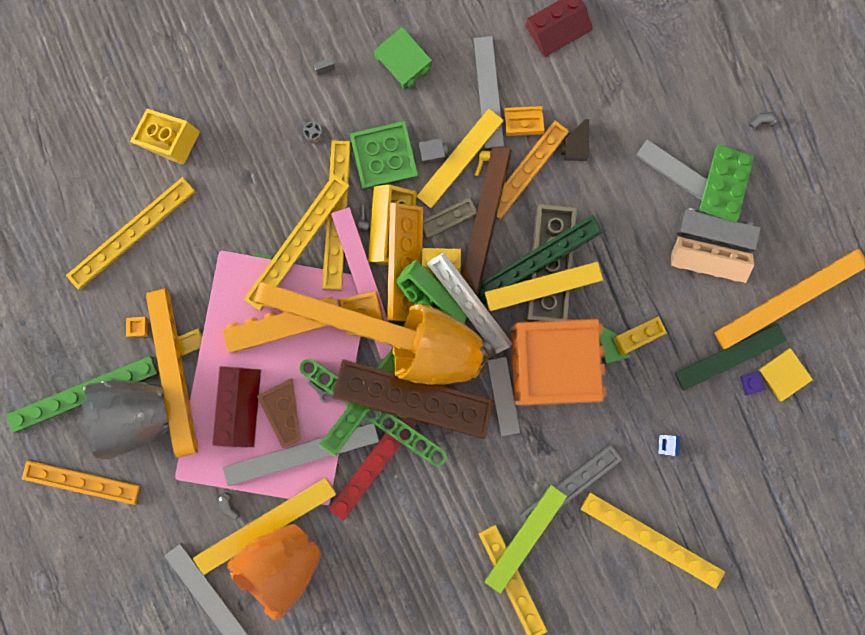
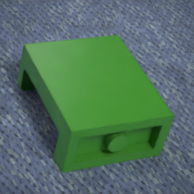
(403, 58)

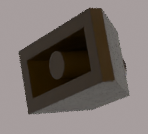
(577, 143)

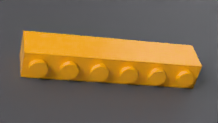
(269, 329)

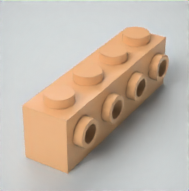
(712, 259)

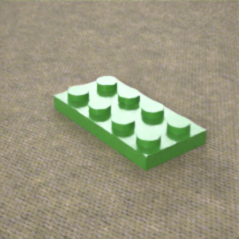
(726, 183)

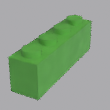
(425, 289)

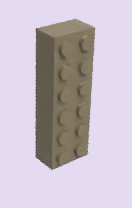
(549, 223)

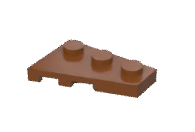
(281, 412)

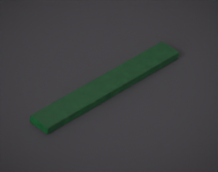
(542, 256)

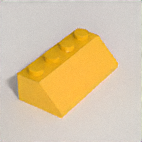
(380, 219)

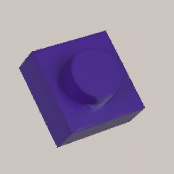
(752, 383)

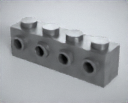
(718, 230)

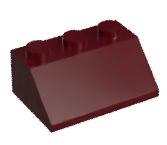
(559, 25)

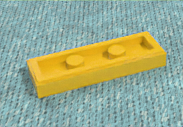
(639, 335)

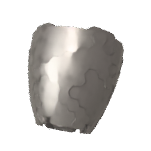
(123, 415)

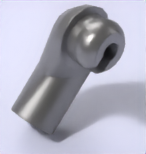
(763, 117)
(225, 507)

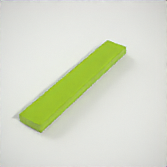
(525, 539)

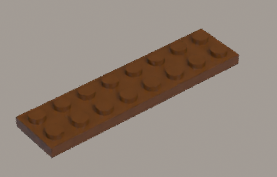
(412, 400)

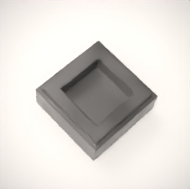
(324, 66)

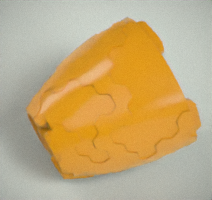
(444, 347)

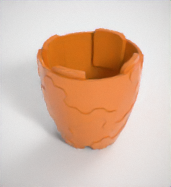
(276, 568)

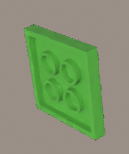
(383, 155)

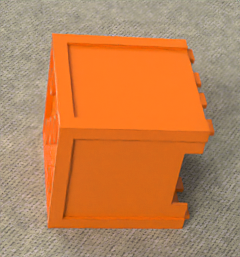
(557, 362)

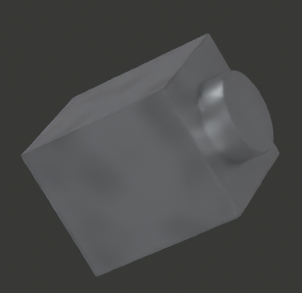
(432, 151)

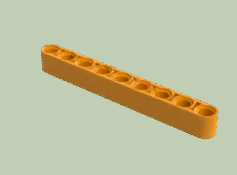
(791, 299)
(336, 317)
(172, 373)

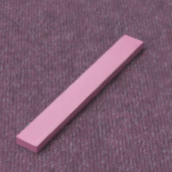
(357, 262)

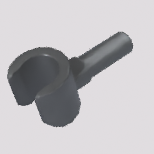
(363, 225)
(319, 390)

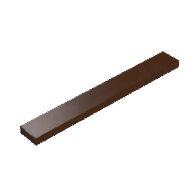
(486, 217)

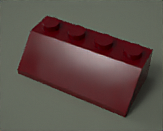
(236, 407)

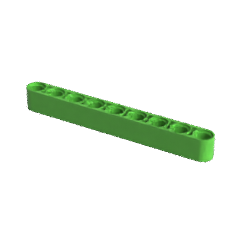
(315, 376)

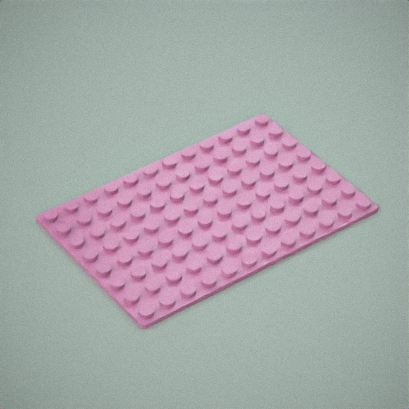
(278, 363)

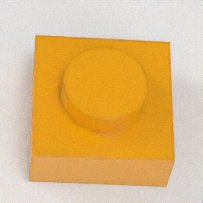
(137, 327)

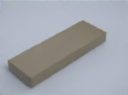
(449, 217)

